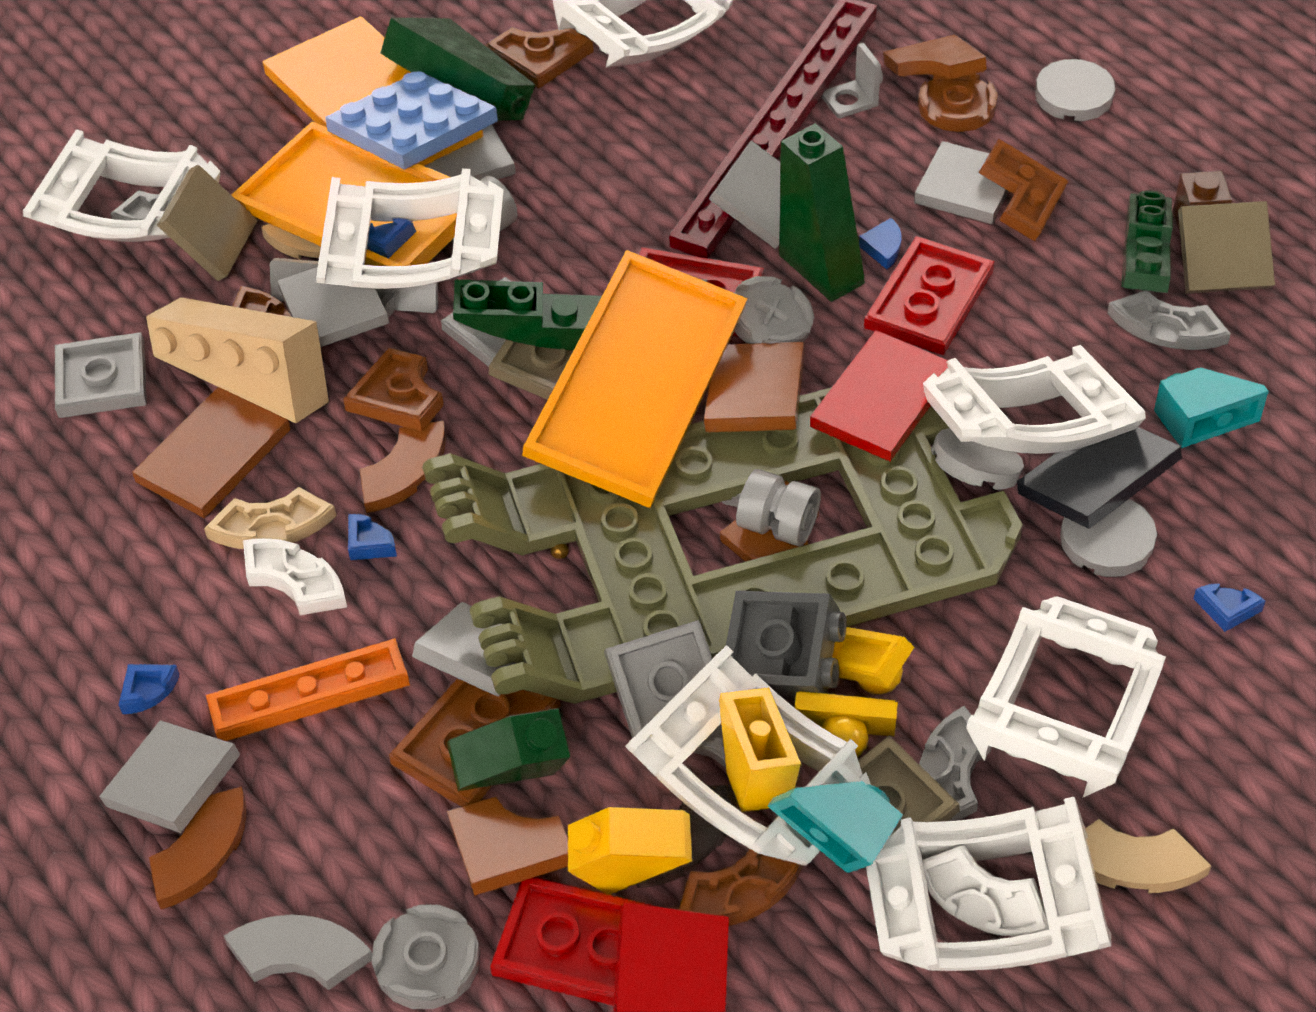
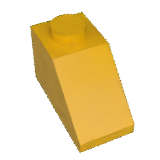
(756, 748)
(627, 846)

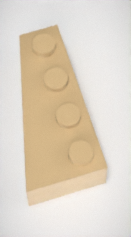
(246, 352)

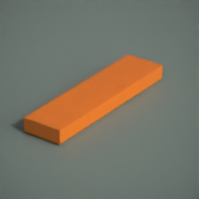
(307, 690)

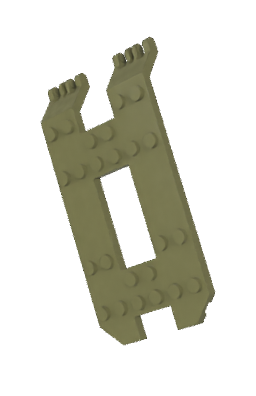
(912, 553)

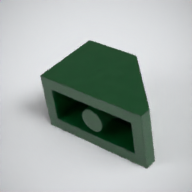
(509, 750)

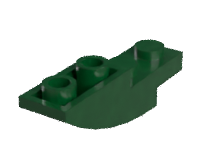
(1147, 242)
(522, 312)

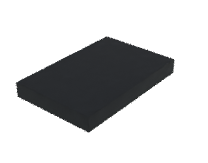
(1099, 477)

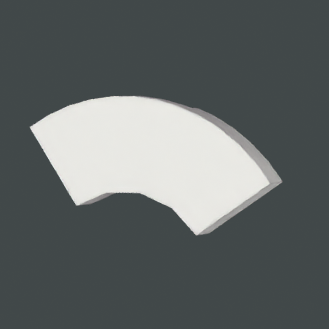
(294, 571)
(983, 899)

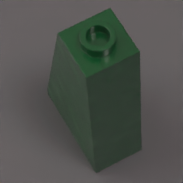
(458, 59)
(818, 213)

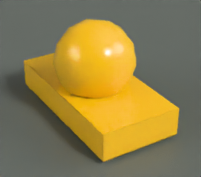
(872, 659)
(849, 715)

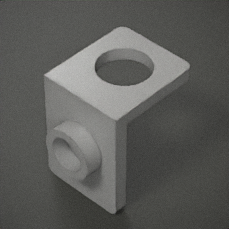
(864, 87)

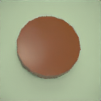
(957, 103)

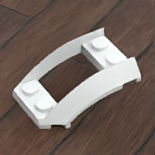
(624, 45)
(81, 165)
(353, 208)
(972, 401)
(696, 714)
(1047, 740)
(1063, 872)

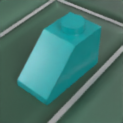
(1207, 404)
(841, 820)

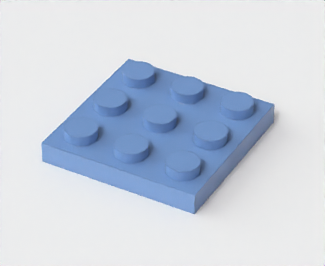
(411, 119)

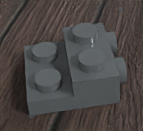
(787, 639)

